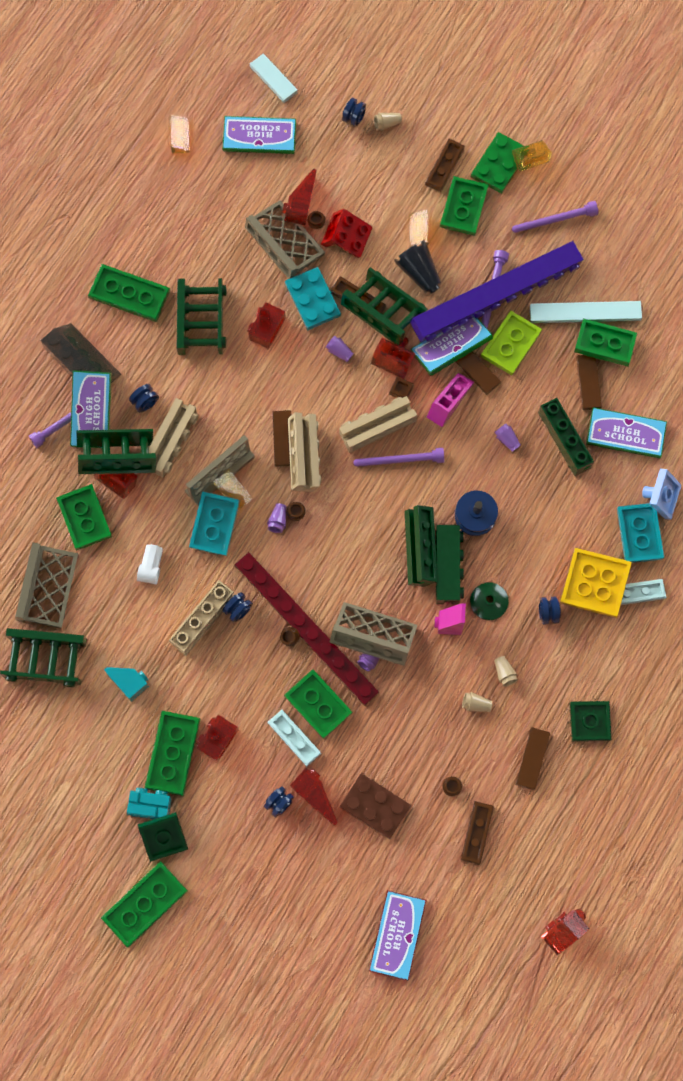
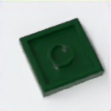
(590, 721)
(163, 837)

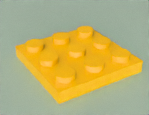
(596, 582)

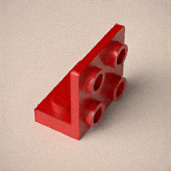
(347, 232)

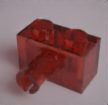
(266, 325)
(393, 357)
(120, 484)
(217, 738)
(565, 931)

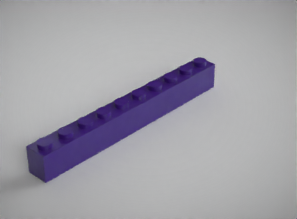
(497, 291)

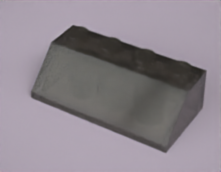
(76, 352)

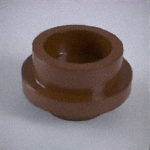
(316, 220)
(296, 511)
(289, 636)
(452, 786)

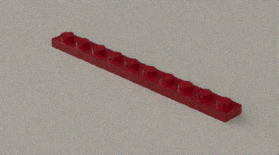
(307, 629)

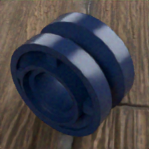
(354, 112)
(143, 398)
(237, 607)
(549, 610)
(278, 801)

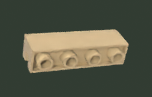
(377, 424)
(171, 435)
(304, 452)
(201, 618)

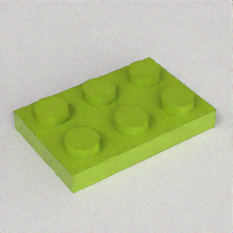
(511, 343)

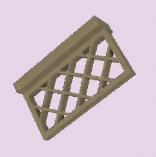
(271, 246)
(233, 459)
(29, 582)
(369, 643)

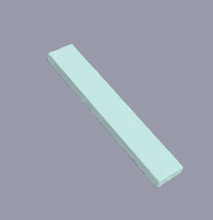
(588, 310)

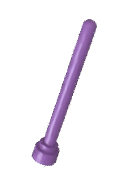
(589, 209)
(500, 258)
(39, 437)
(436, 455)

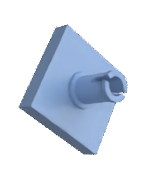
(664, 494)

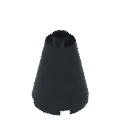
(420, 267)

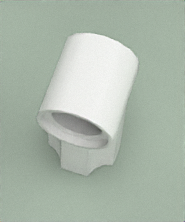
(149, 569)

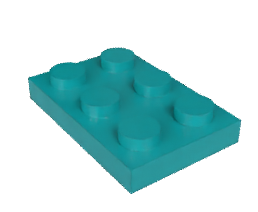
(312, 298)
(214, 523)
(640, 533)

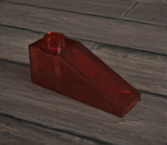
(299, 201)
(312, 791)

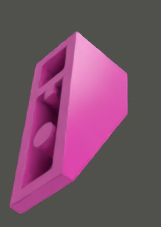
(449, 399)
(451, 620)

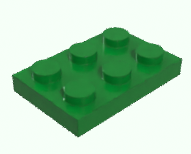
(497, 163)
(464, 206)
(605, 342)
(84, 517)
(318, 704)

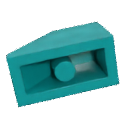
(128, 680)

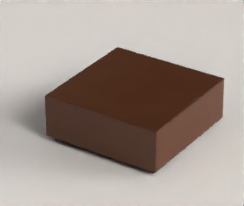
(401, 388)

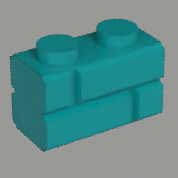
(148, 804)

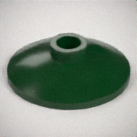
(488, 610)

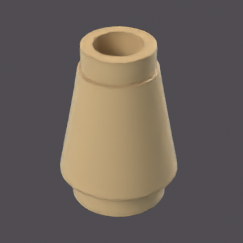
(386, 120)
(505, 672)
(474, 702)

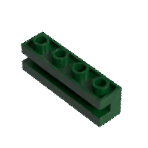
(565, 437)
(420, 546)
(448, 564)

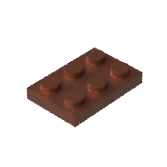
(375, 806)

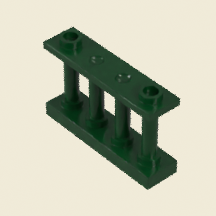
(184, 308)
(375, 319)
(115, 463)
(36, 638)

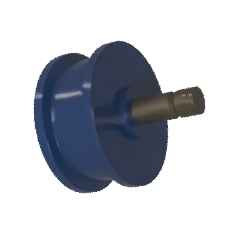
(476, 513)

